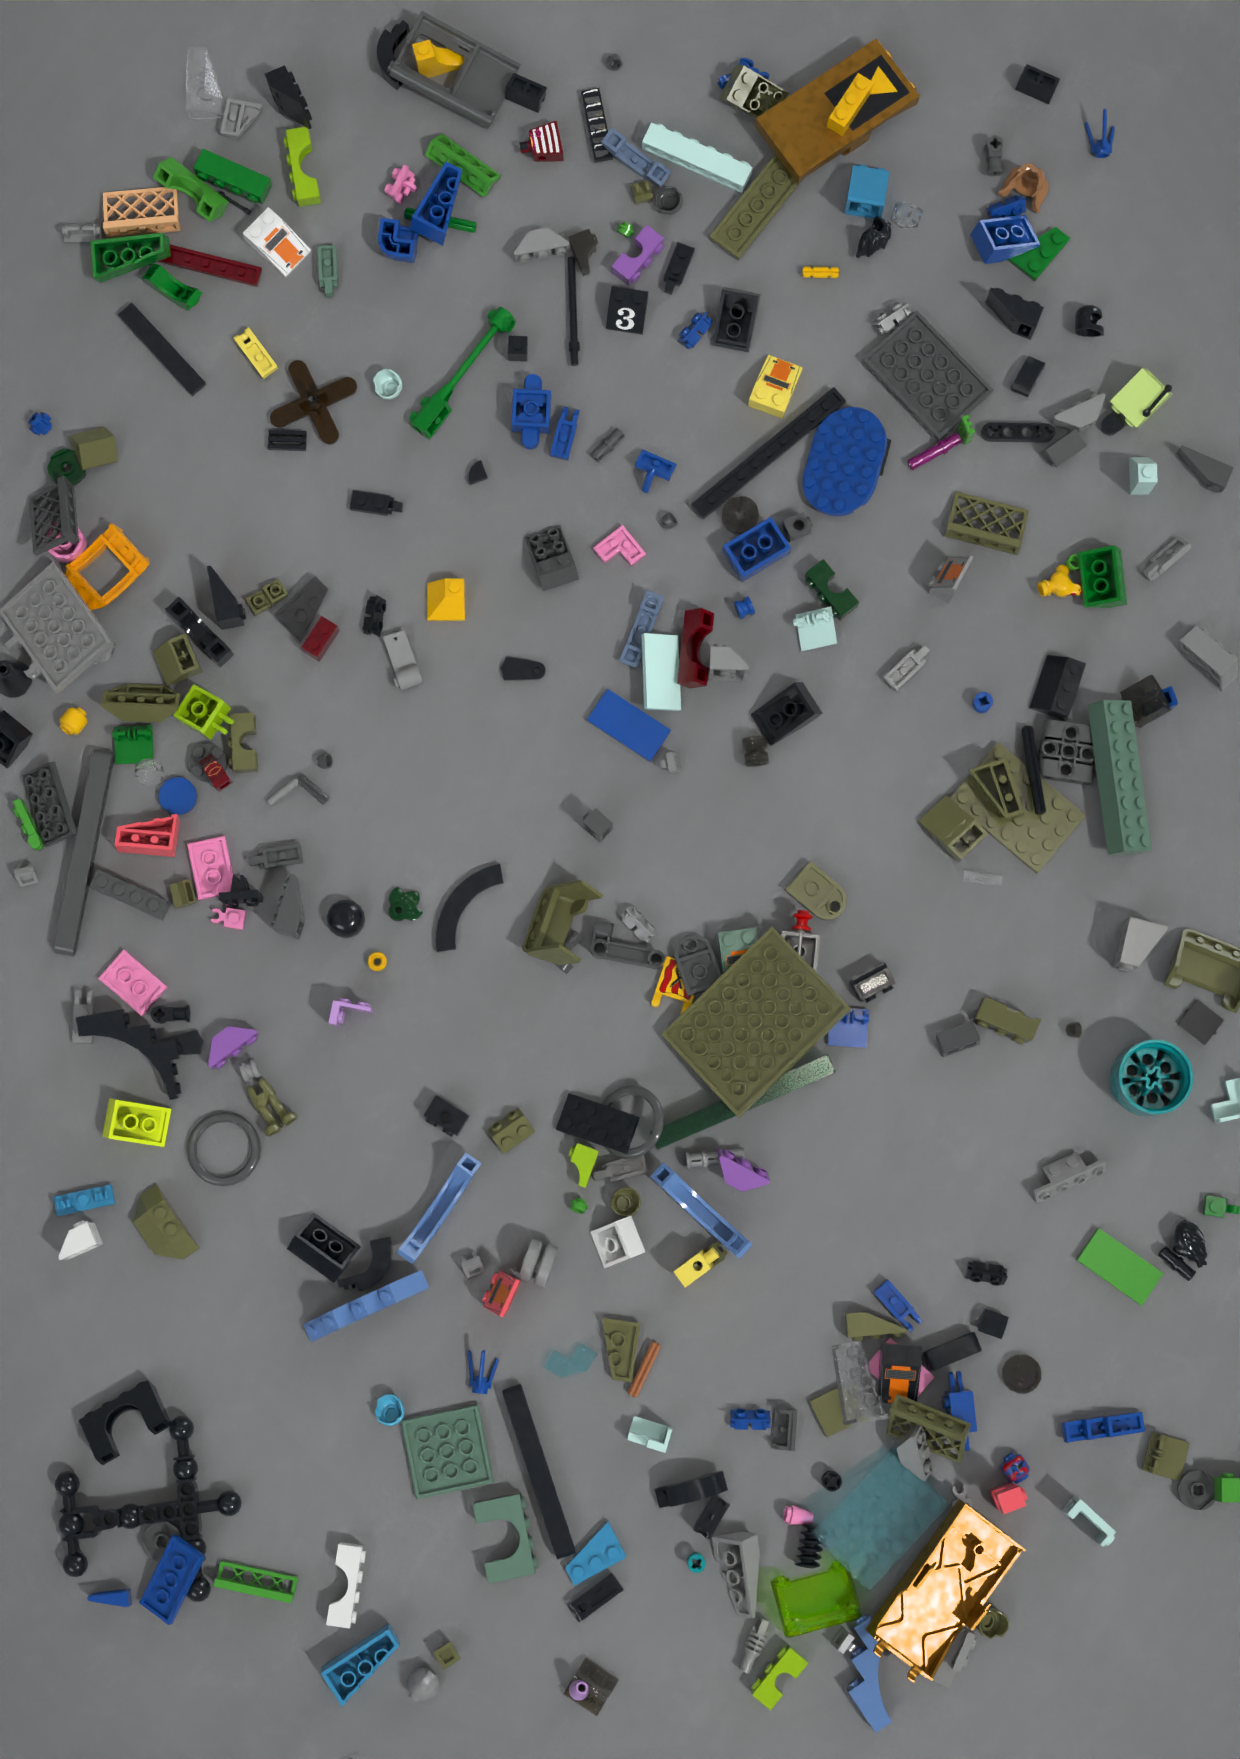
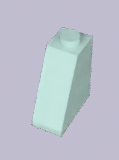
(1142, 475)

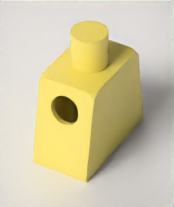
(690, 1270)

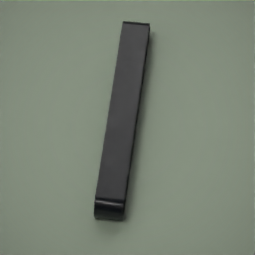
(538, 1471)

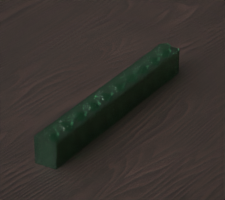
(721, 1112)

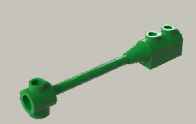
(436, 408)

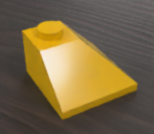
(446, 600)

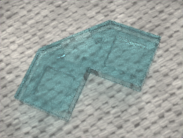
(564, 1367)

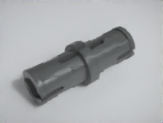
(607, 444)

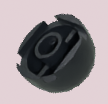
(345, 918)

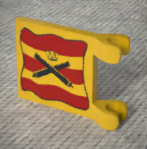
(671, 985)

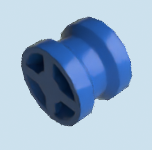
(744, 607)
(981, 706)

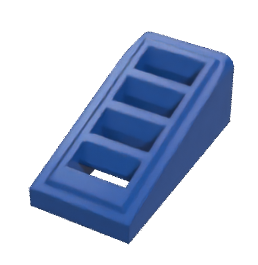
(114, 1597)

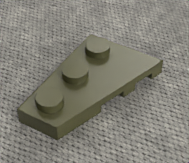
(621, 1346)

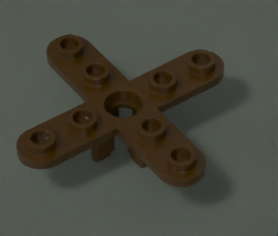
(319, 413)

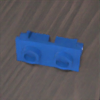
(1013, 207)
(689, 334)
(759, 1418)

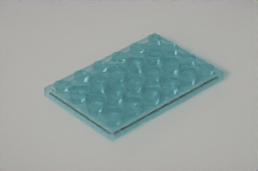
(879, 1520)

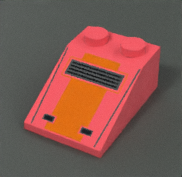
(501, 1293)

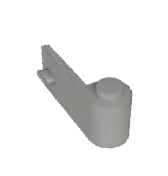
(402, 660)

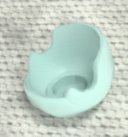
(387, 384)

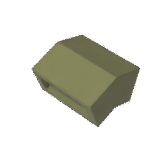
(182, 894)

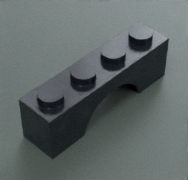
(199, 632)

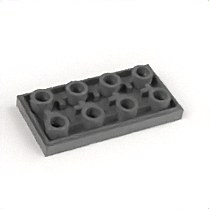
(49, 804)

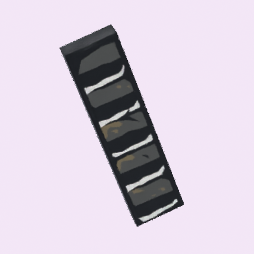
(596, 123)

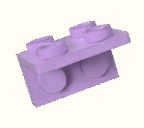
(338, 1015)

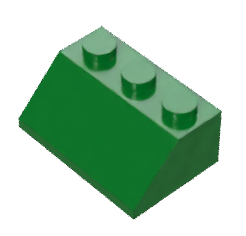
(1102, 577)

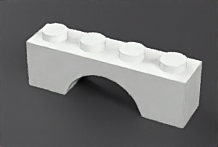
(349, 1559)

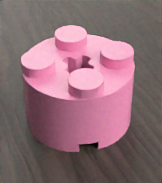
(68, 552)

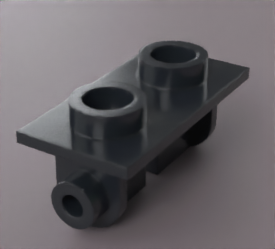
(376, 607)
(995, 1275)

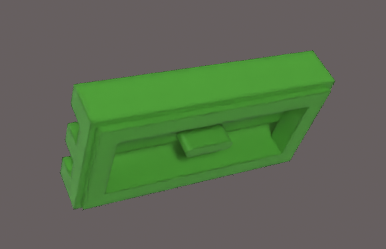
(965, 430)

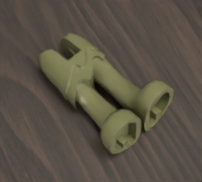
(261, 1102)

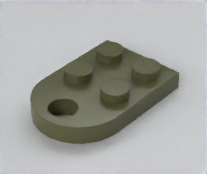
(816, 892)

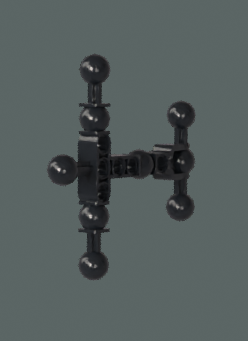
(132, 1516)

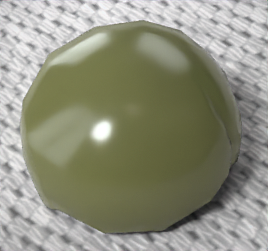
(625, 1202)
(993, 1624)

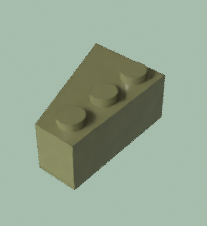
(1006, 1021)

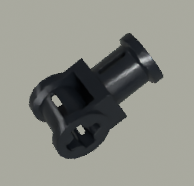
(171, 1014)

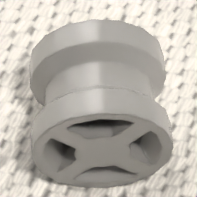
(249, 1070)

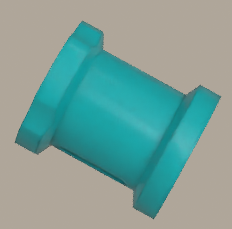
(696, 1556)

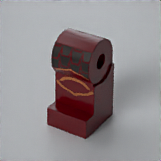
(215, 772)

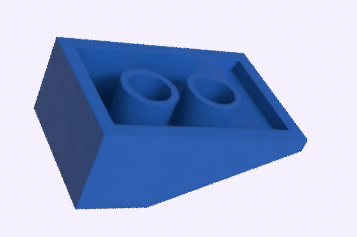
(1003, 238)

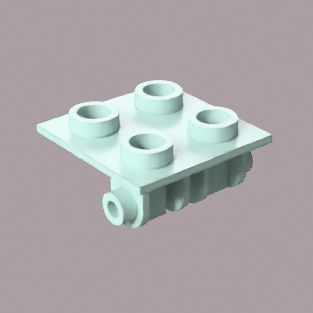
(816, 628)

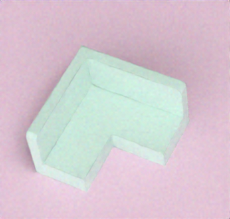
(1228, 1109)
(649, 1434)

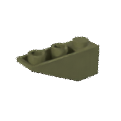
(864, 1324)

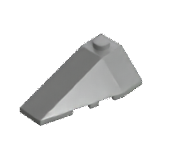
(740, 1562)

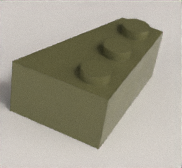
(1000, 787)

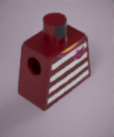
(544, 143)

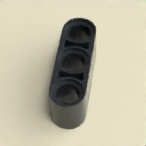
(952, 1351)

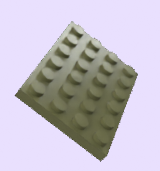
(1029, 836)

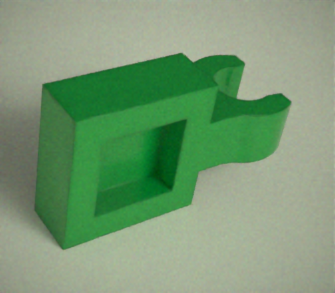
(1217, 1206)

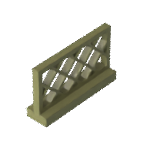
(986, 538)
(932, 1421)

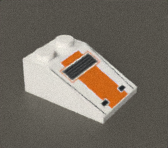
(276, 242)

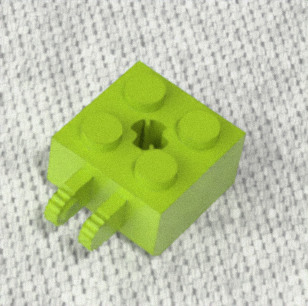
(203, 712)

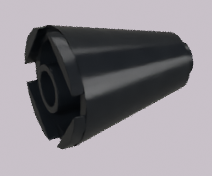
(13, 679)

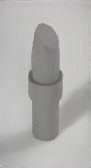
(282, 792)

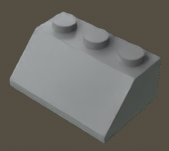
(726, 665)

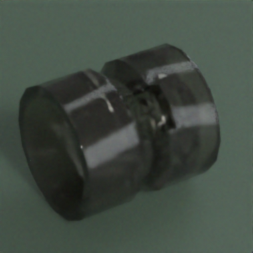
(755, 744)

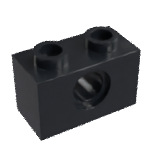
(437, 1108)

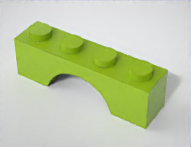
(300, 145)

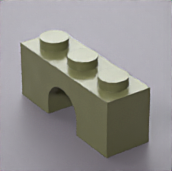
(242, 760)

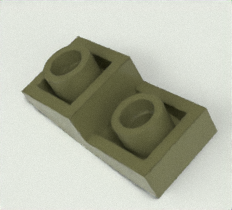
(266, 598)

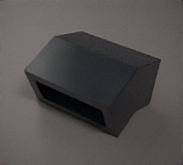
(993, 1323)

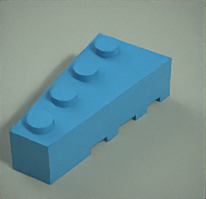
(359, 1663)

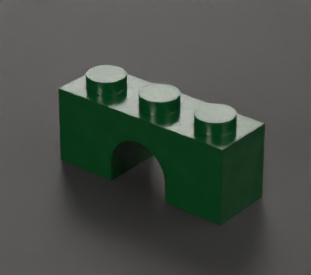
(818, 578)

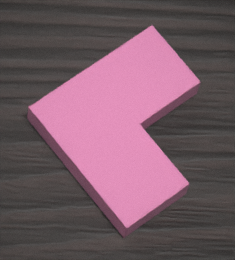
(621, 542)

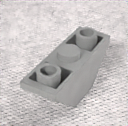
(541, 245)
(1080, 415)
(914, 1452)

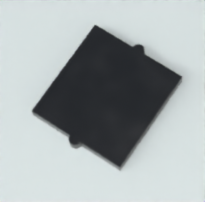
(1200, 1022)

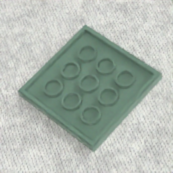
(447, 1451)

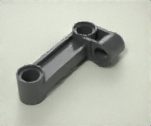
(621, 952)

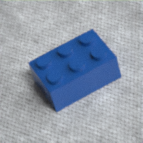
(756, 549)

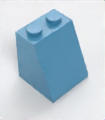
(867, 191)

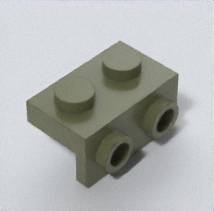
(511, 1130)

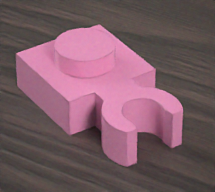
(232, 918)

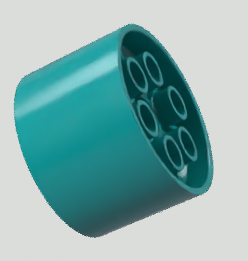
(1176, 1062)

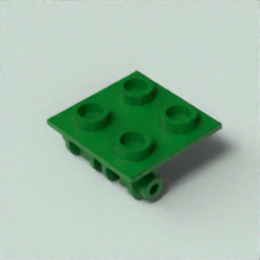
(133, 743)

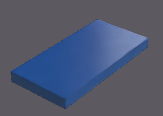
(628, 725)
(172, 1579)

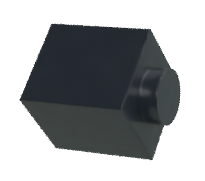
(517, 348)

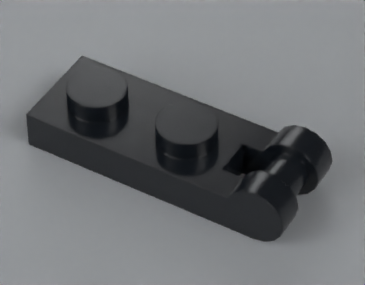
(596, 1597)

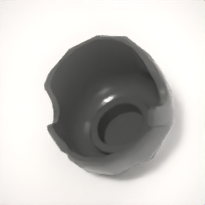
(669, 200)

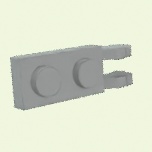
(82, 1010)

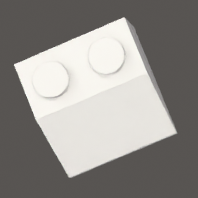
(80, 1240)
(617, 1242)

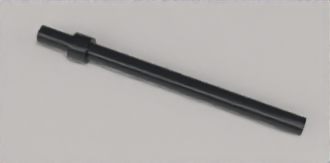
(574, 345)

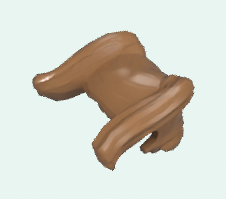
(1029, 182)

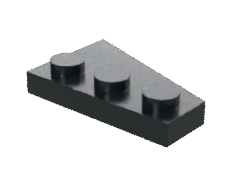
(302, 607)

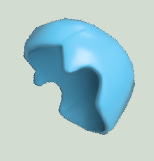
(389, 1410)

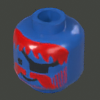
(1015, 1468)

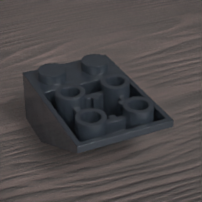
(287, 96)
(1015, 312)

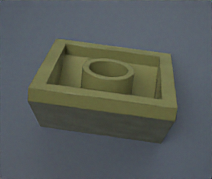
(94, 448)

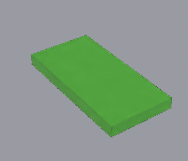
(1119, 1266)

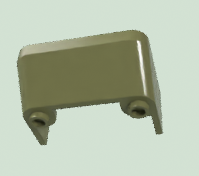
(553, 919)

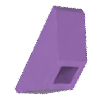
(229, 1043)
(741, 1173)

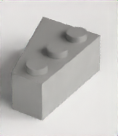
(1211, 656)

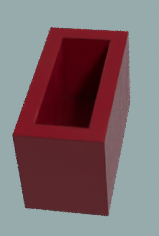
(320, 638)

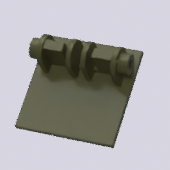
(1165, 1456)

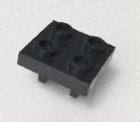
(240, 894)

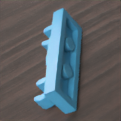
(84, 1200)

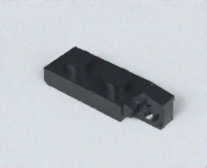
(678, 266)
(374, 503)

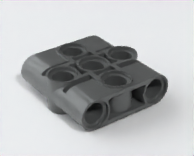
(1055, 736)

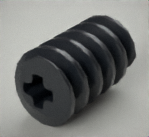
(809, 1550)

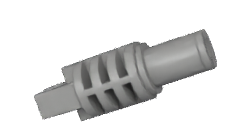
(754, 1644)

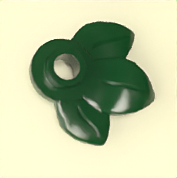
(406, 903)

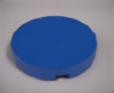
(177, 796)

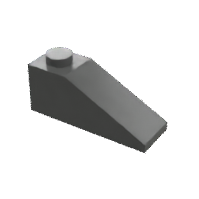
(1208, 470)

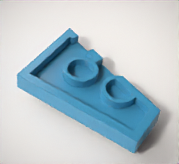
(596, 1555)

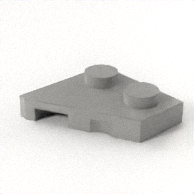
(238, 117)

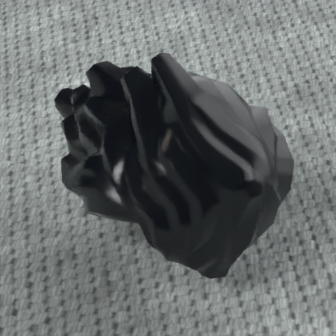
(874, 238)
(1190, 1242)

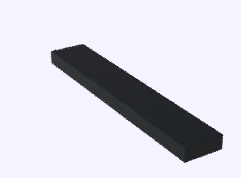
(162, 349)

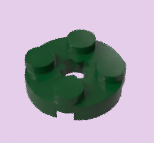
(57, 463)

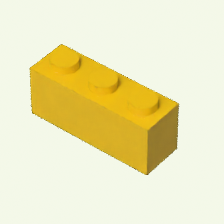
(850, 104)

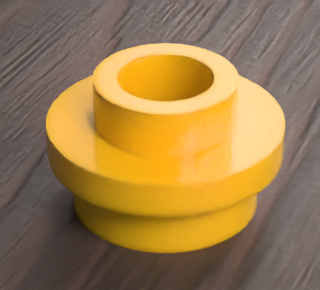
(375, 955)

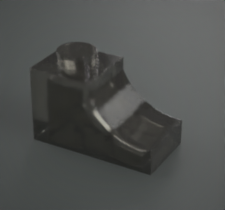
(583, 246)

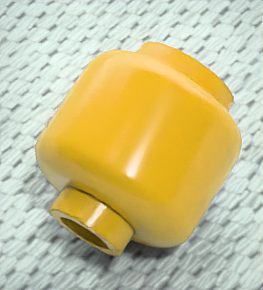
(73, 721)

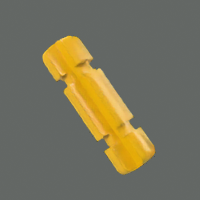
(820, 272)

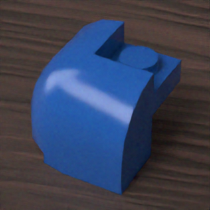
(397, 241)

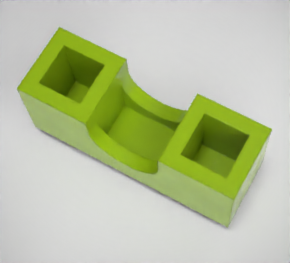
(788, 1662)

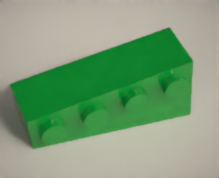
(126, 254)

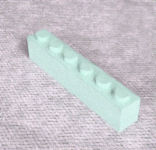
(697, 157)

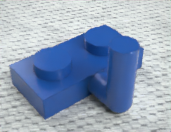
(654, 466)

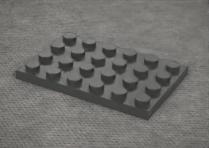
(927, 375)

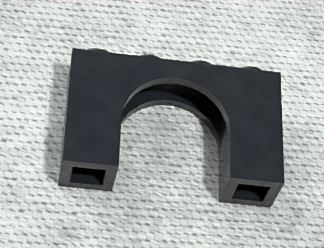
(99, 1423)

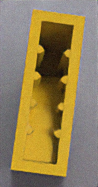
(435, 60)

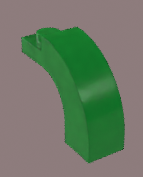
(171, 288)

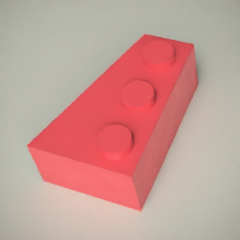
(149, 838)

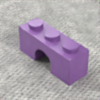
(629, 268)

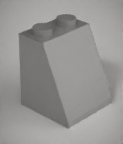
(1136, 942)

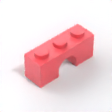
(1008, 1497)

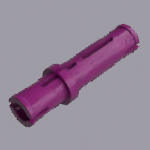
(929, 454)

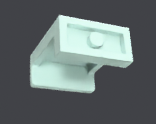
(1076, 1505)

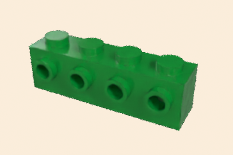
(232, 176)

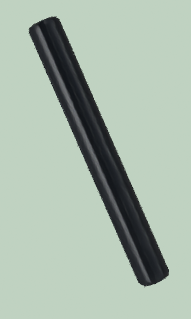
(1033, 770)

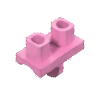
(403, 184)

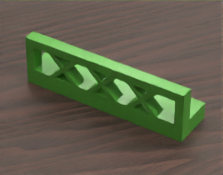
(471, 175)
(253, 1589)

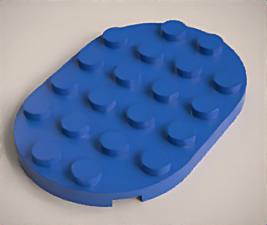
(844, 461)

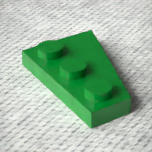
(1038, 259)

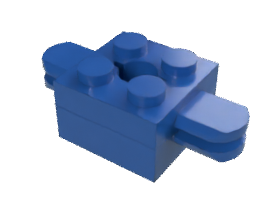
(531, 411)
(960, 1403)

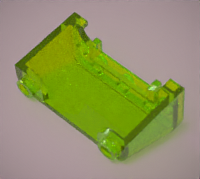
(816, 1601)

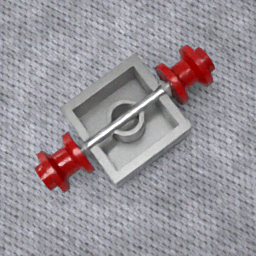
(805, 944)

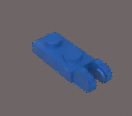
(564, 435)
(896, 1304)

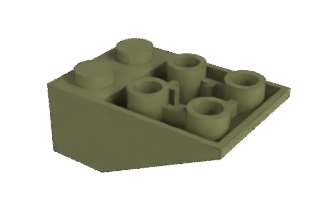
(751, 92)
(953, 828)

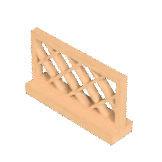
(141, 224)

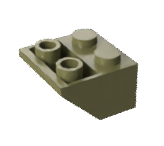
(177, 660)

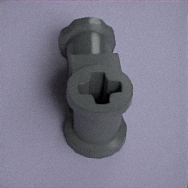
(993, 155)

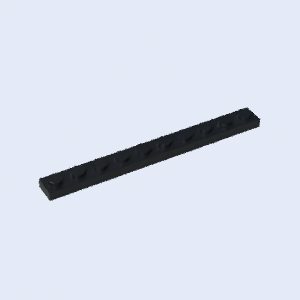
(768, 453)

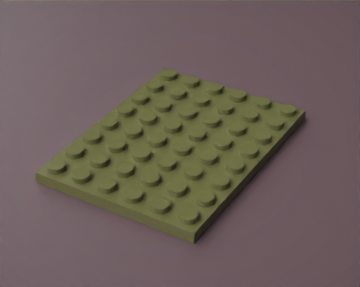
(756, 1022)

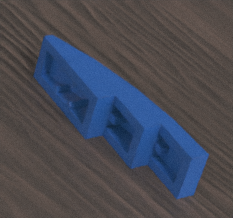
(1103, 1427)

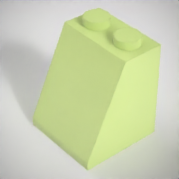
(1138, 396)

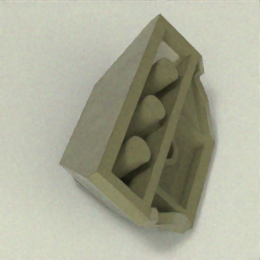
(141, 702)
(162, 1226)

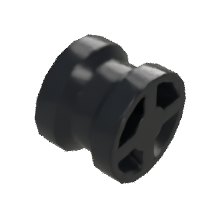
(831, 1480)

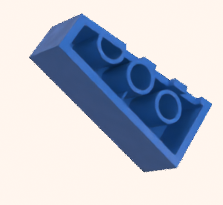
(435, 209)

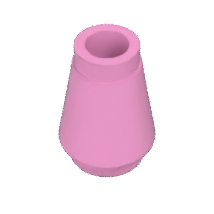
(795, 1515)

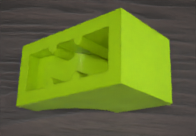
(584, 1159)

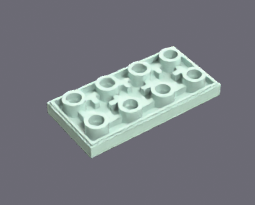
(660, 672)

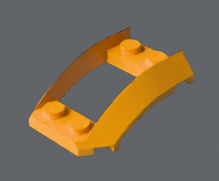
(123, 549)

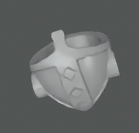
(423, 1684)

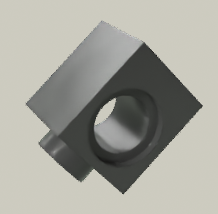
(793, 534)

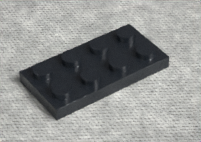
(597, 1123)

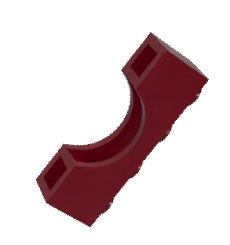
(696, 627)

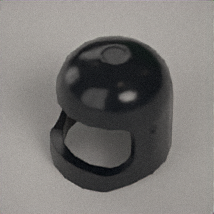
(1086, 321)

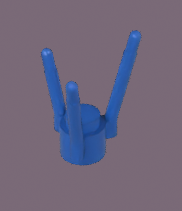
(1103, 147)
(480, 1384)

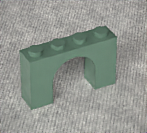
(521, 1561)

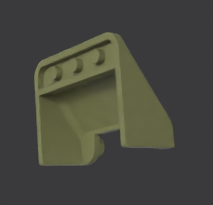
(1207, 965)

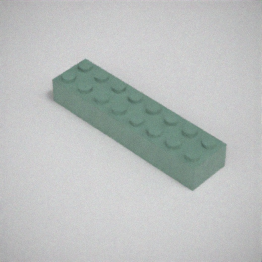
(1119, 777)

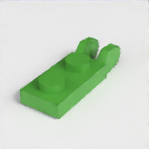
(28, 824)

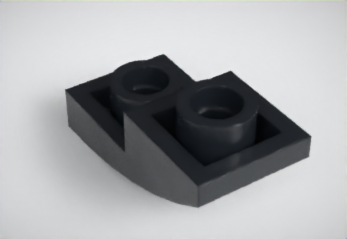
(1027, 376)

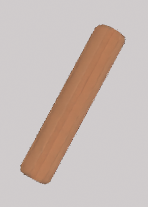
(644, 1369)

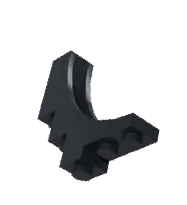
(161, 1054)

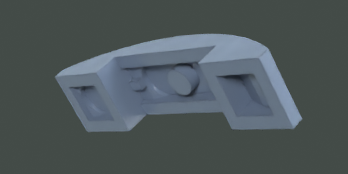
(635, 159)
(643, 624)

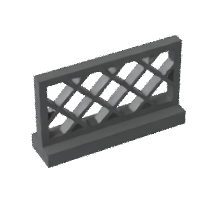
(66, 512)

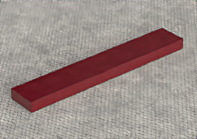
(213, 265)

